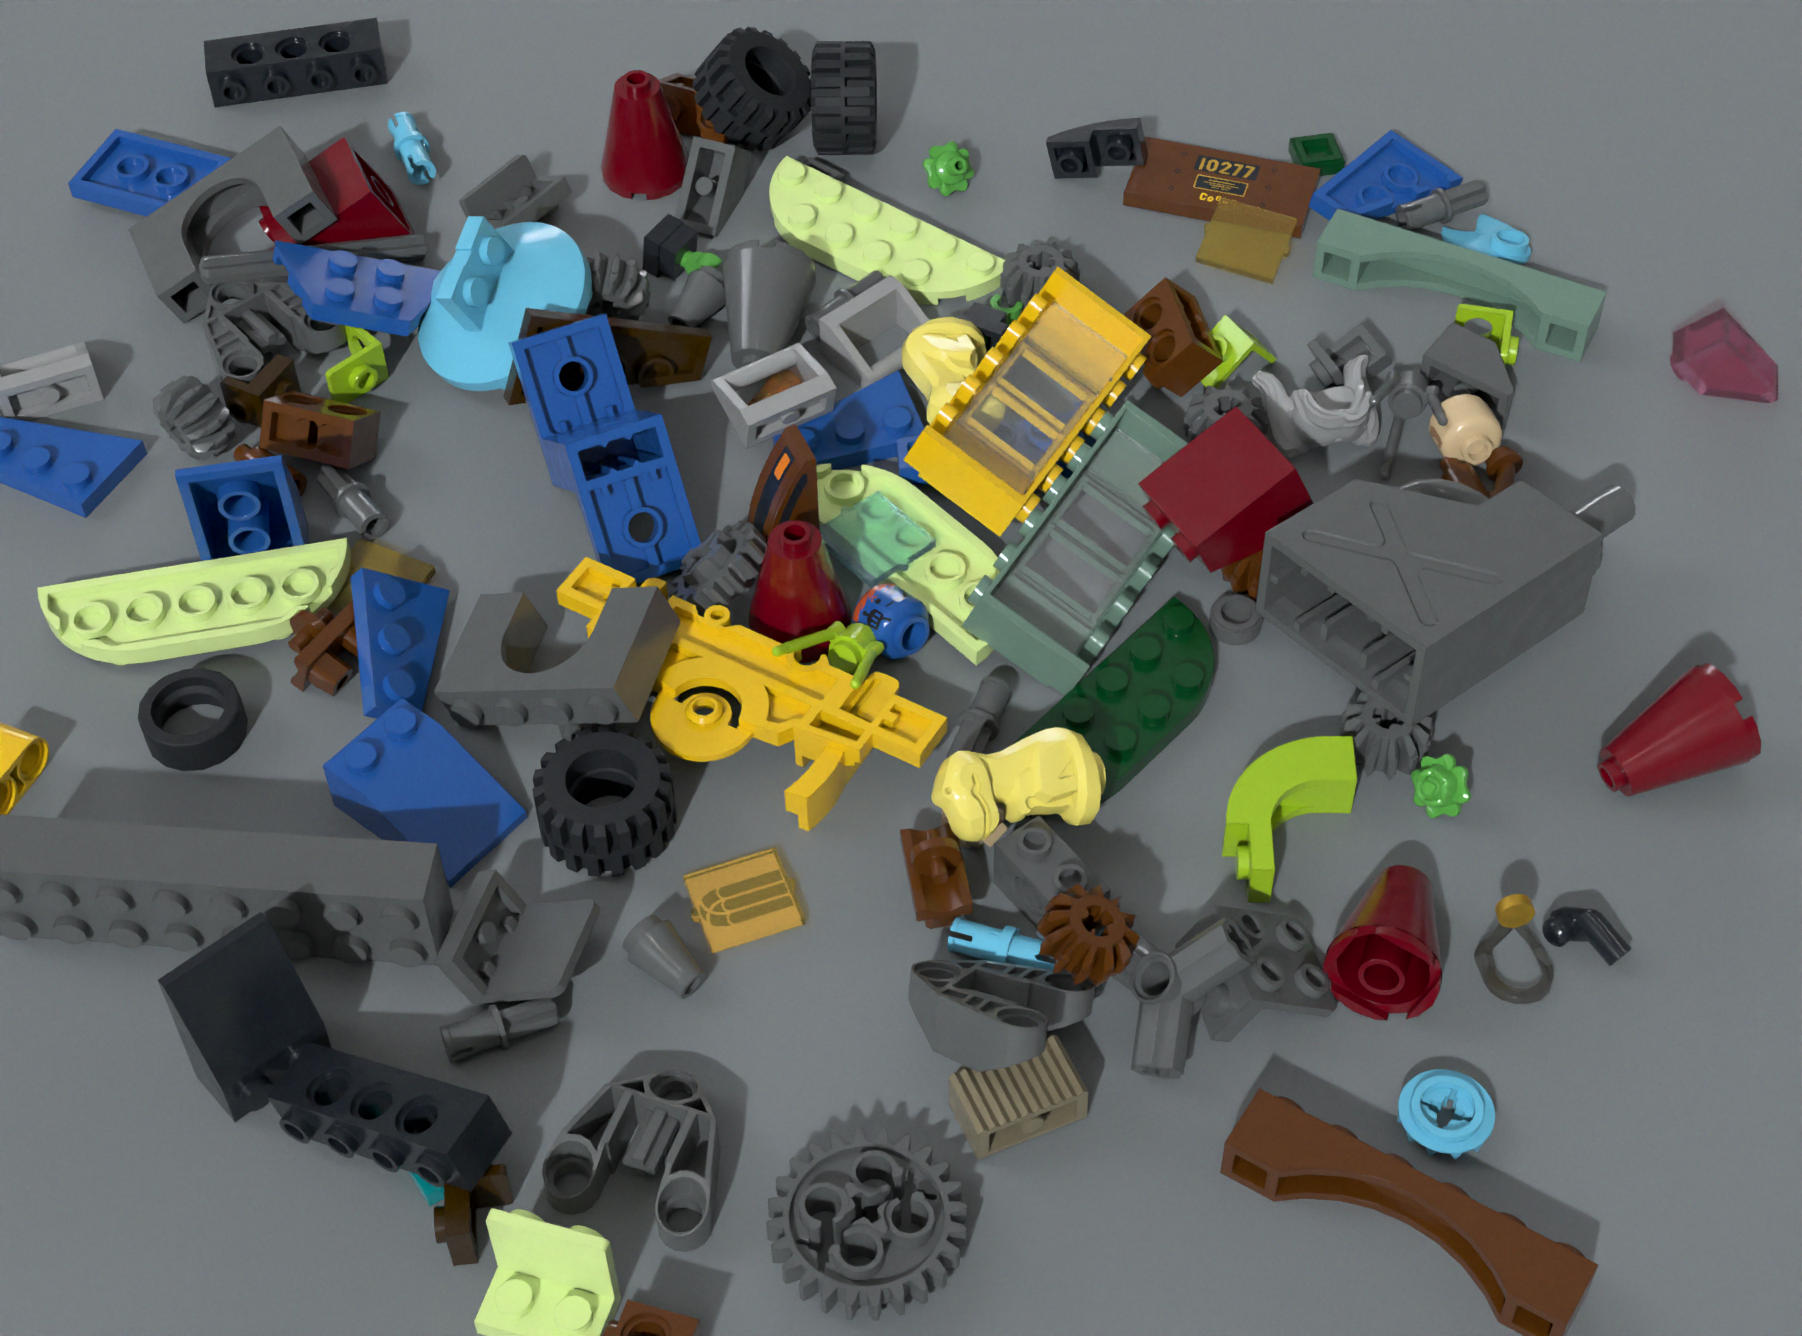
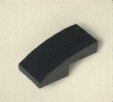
(1088, 147)

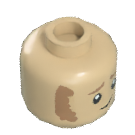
(1470, 430)

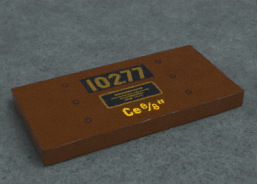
(1194, 178)

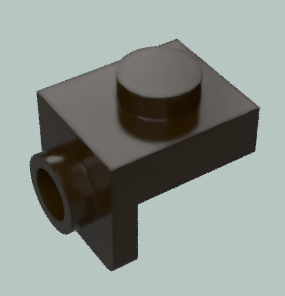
(247, 400)
(457, 1218)

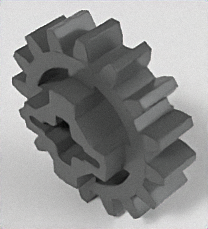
(720, 567)

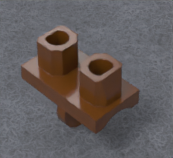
(319, 643)
(936, 875)

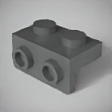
(515, 195)

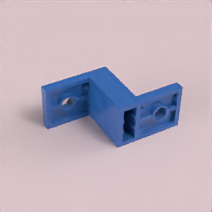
(606, 448)

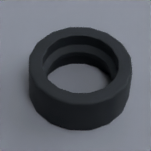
(187, 689)

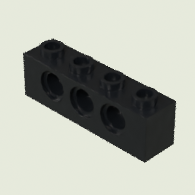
(295, 62)
(390, 1116)

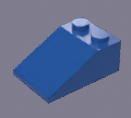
(242, 507)
(420, 785)

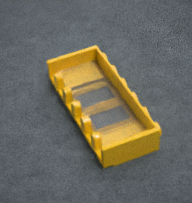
(1029, 403)

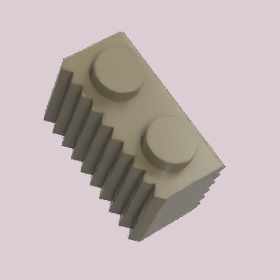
(1017, 1101)

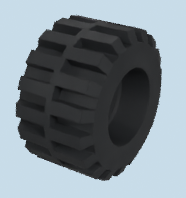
(753, 89)
(844, 97)
(613, 834)

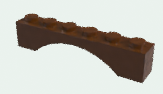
(1293, 1156)

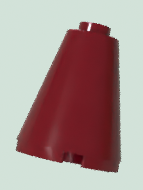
(642, 140)
(797, 589)
(1681, 735)
(1388, 948)

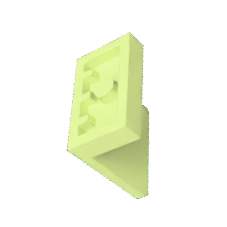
(547, 1279)

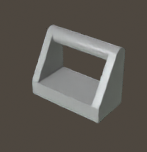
(862, 321)
(48, 383)
(775, 413)

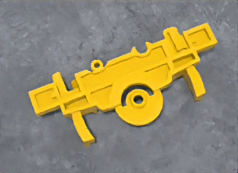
(776, 696)

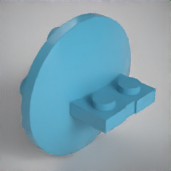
(484, 296)

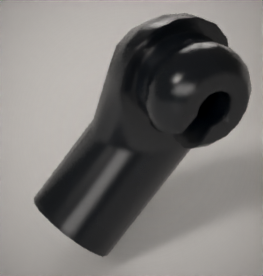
(1585, 926)

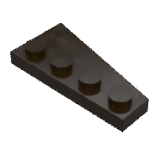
(648, 352)

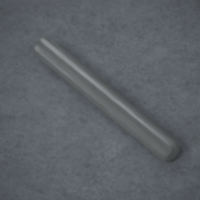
(260, 263)

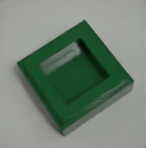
(1318, 152)

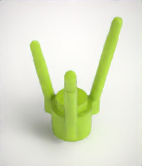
(850, 648)

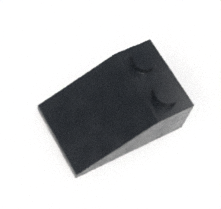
(242, 1015)

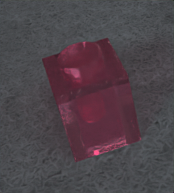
(1723, 360)

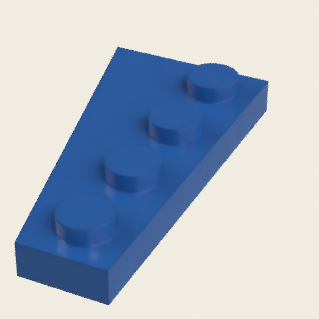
(65, 464)

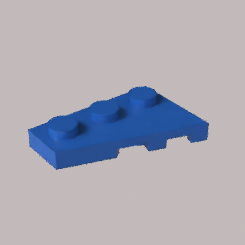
(395, 637)

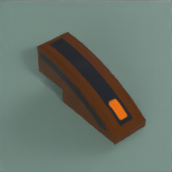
(786, 485)

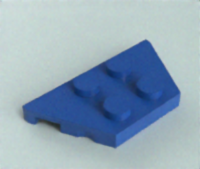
(357, 288)

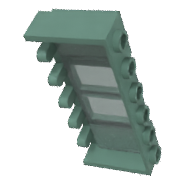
(1079, 557)

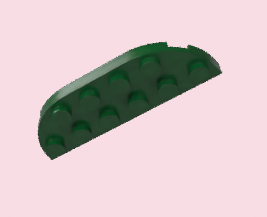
(1139, 694)

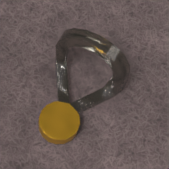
(1512, 913)

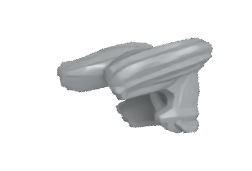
(1322, 416)

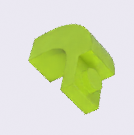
(1278, 786)

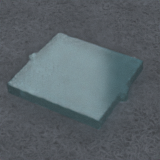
(875, 539)

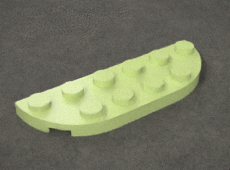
(867, 235)
(939, 577)
(195, 604)

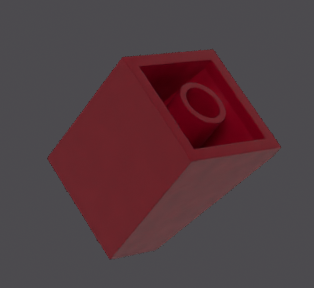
(357, 195)
(1224, 492)

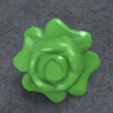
(948, 168)
(1440, 786)

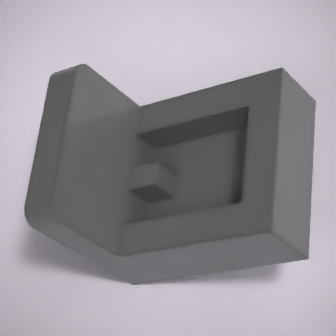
(1330, 362)

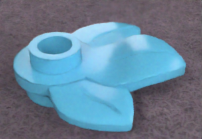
(1492, 239)

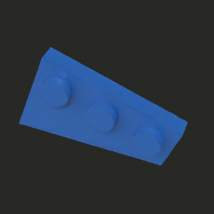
(1382, 179)
(863, 425)

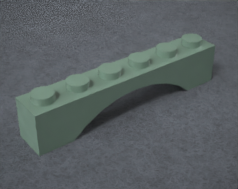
(1372, 254)

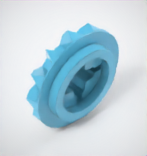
(1427, 1095)

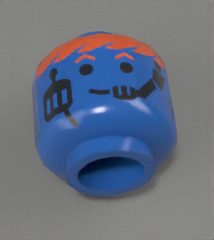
(895, 619)

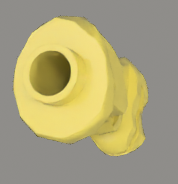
(941, 357)
(1034, 776)

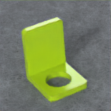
(1501, 328)
(1234, 346)
(361, 370)

